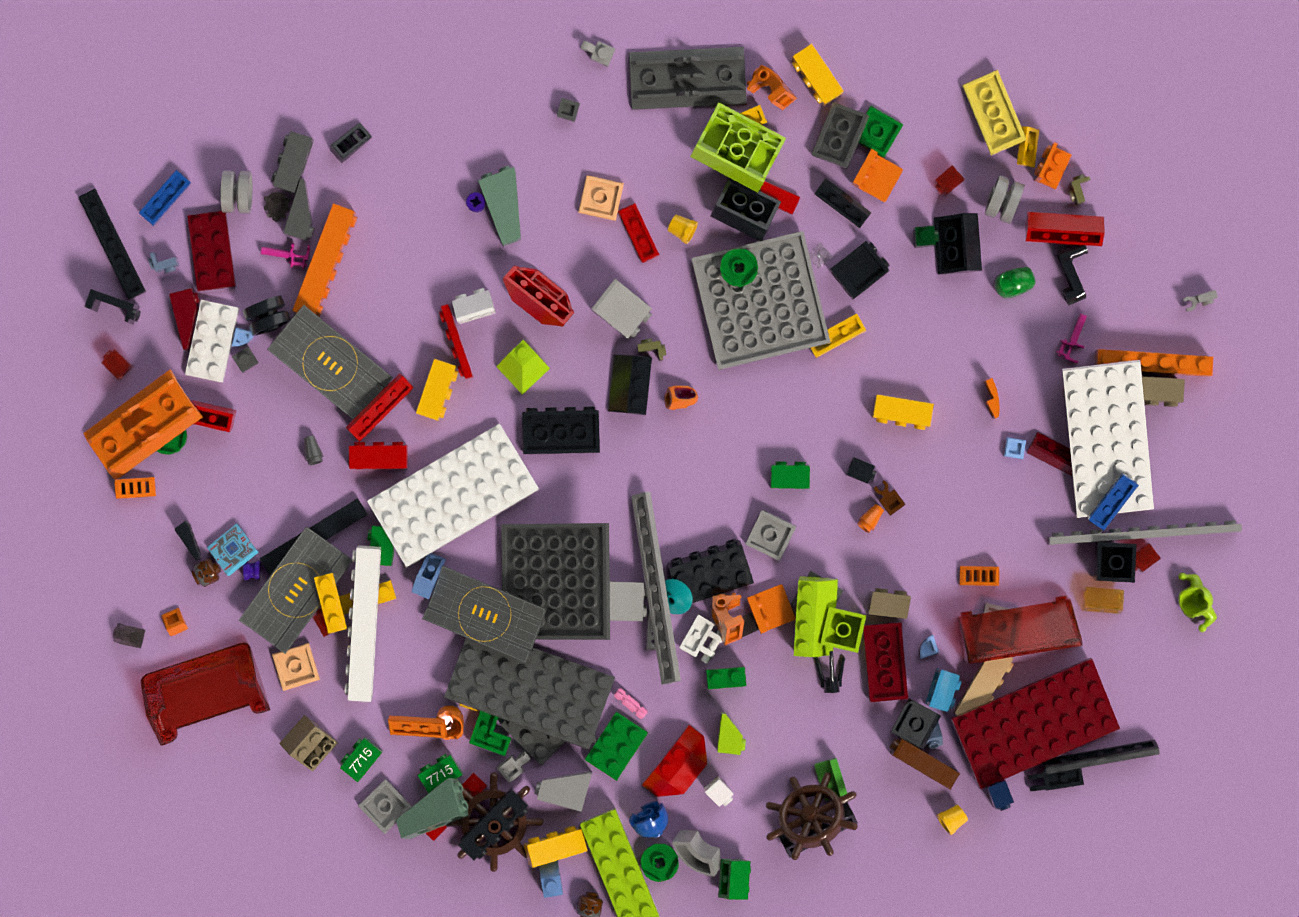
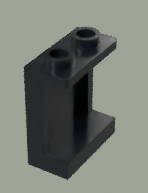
(860, 269)
(94, 299)

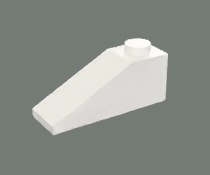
(719, 792)

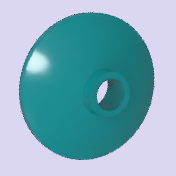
(680, 594)

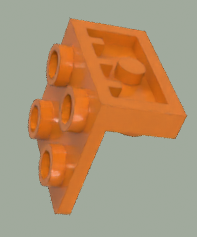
(1054, 164)
(877, 176)
(771, 608)

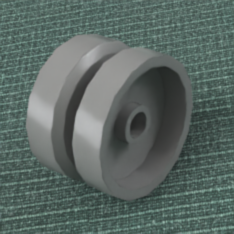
(236, 190)
(1004, 199)

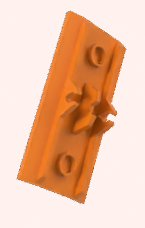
(142, 425)

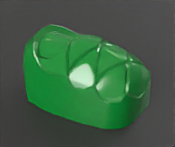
(1014, 282)

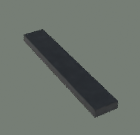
(112, 244)
(325, 528)
(1101, 756)

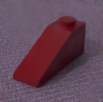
(185, 312)

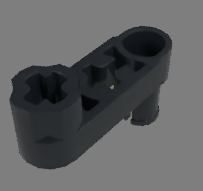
(1065, 256)

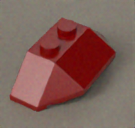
(538, 296)
(679, 765)

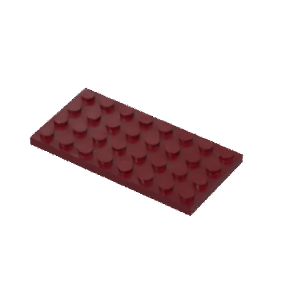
(1035, 723)

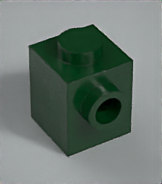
(925, 236)

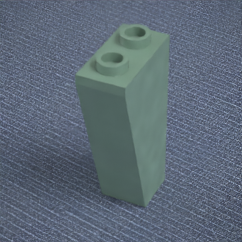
(502, 200)
(435, 810)

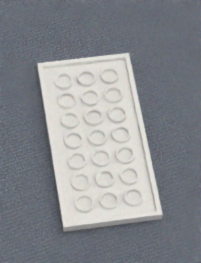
(1107, 433)
(452, 495)

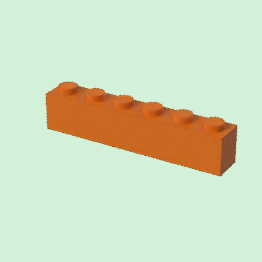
(325, 259)
(1160, 362)

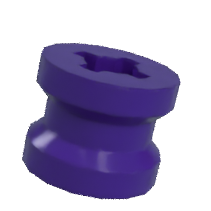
(478, 204)
(252, 570)

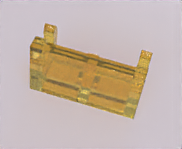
(1103, 600)

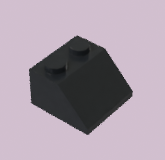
(1115, 562)

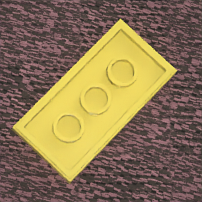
(994, 112)

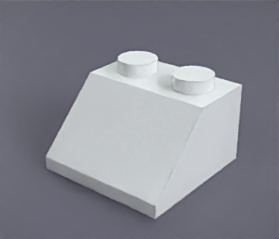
(473, 306)

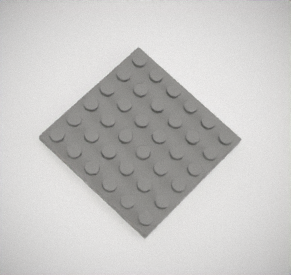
(772, 313)

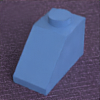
(428, 575)
(551, 879)

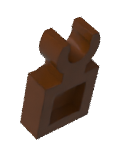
(891, 500)

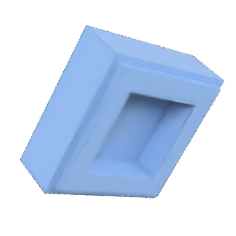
(1014, 448)

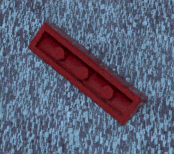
(1051, 453)

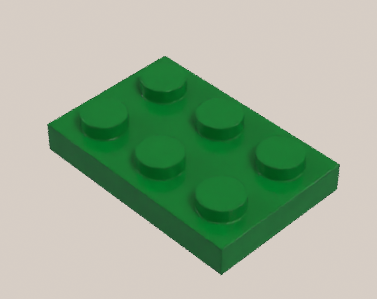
(616, 746)

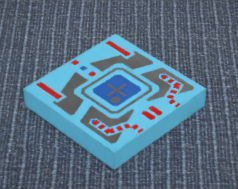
(232, 549)

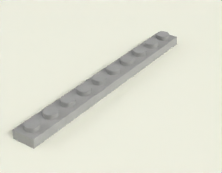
(1135, 533)
(656, 588)

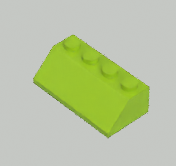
(813, 600)

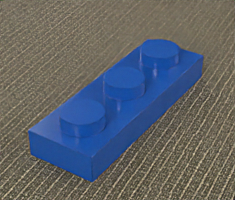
(165, 198)
(1113, 501)

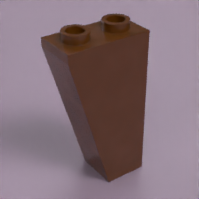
(923, 762)

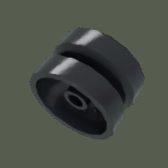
(266, 315)

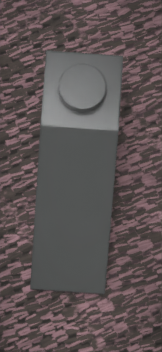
(300, 219)

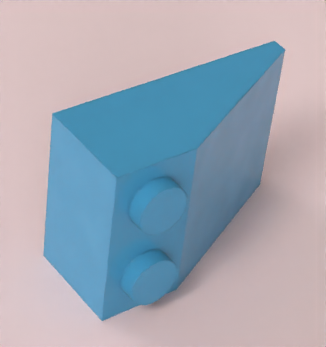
(942, 690)

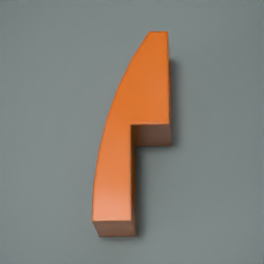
(993, 404)

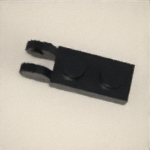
(1057, 780)

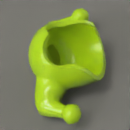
(1196, 600)

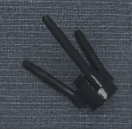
(831, 684)

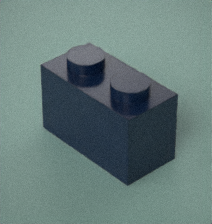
(999, 795)

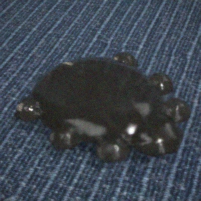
(276, 205)

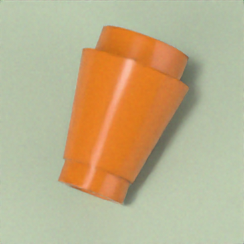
(870, 519)

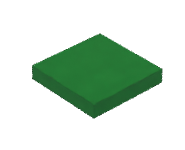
(879, 131)

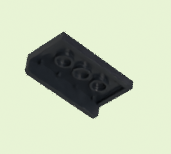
(561, 431)
(713, 570)

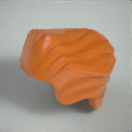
(454, 721)

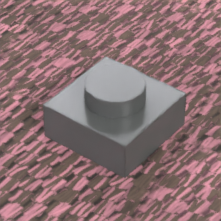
(568, 109)
(245, 359)

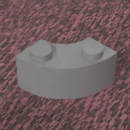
(697, 853)

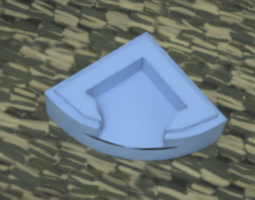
(241, 337)
(928, 647)

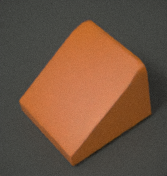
(174, 622)

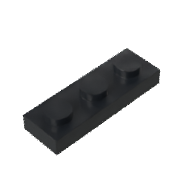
(842, 203)

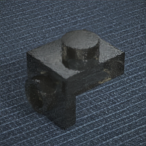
(128, 635)

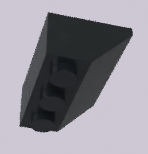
(745, 209)
(958, 243)
(630, 384)

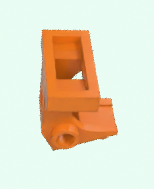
(780, 93)
(729, 627)

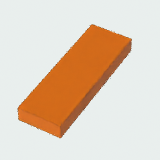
(417, 726)

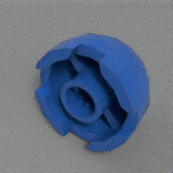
(650, 821)

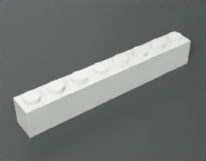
(363, 623)

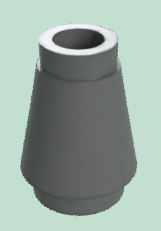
(313, 453)

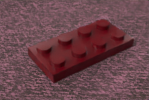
(211, 251)
(885, 662)

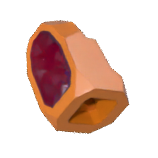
(680, 397)

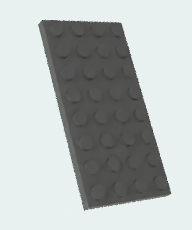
(540, 694)

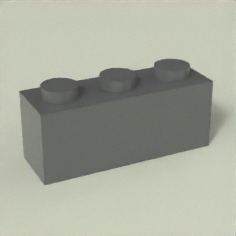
(292, 162)

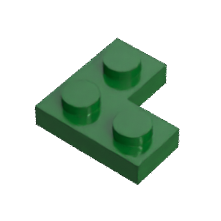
(486, 737)

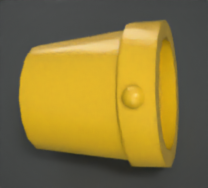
(682, 228)
(952, 819)

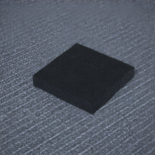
(915, 723)

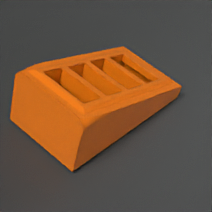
(118, 488)
(979, 575)

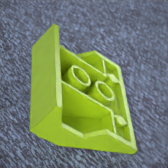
(738, 147)

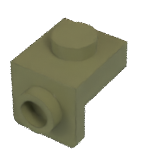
(1076, 191)
(648, 345)

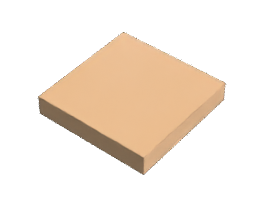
(601, 198)
(296, 667)

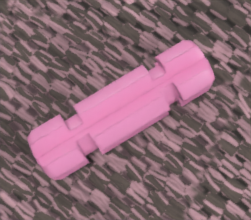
(630, 703)

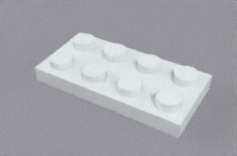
(212, 341)

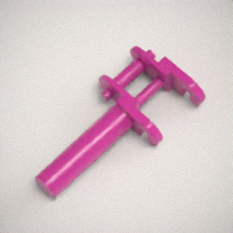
(288, 254)
(1073, 340)

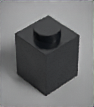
(861, 471)

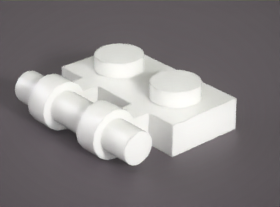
(696, 637)

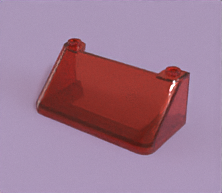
(1018, 631)
(202, 690)

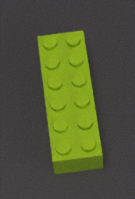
(618, 865)

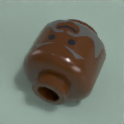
(206, 572)
(589, 905)

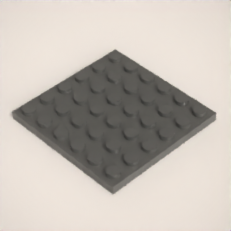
(563, 572)

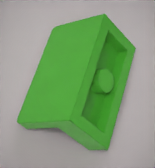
(836, 782)

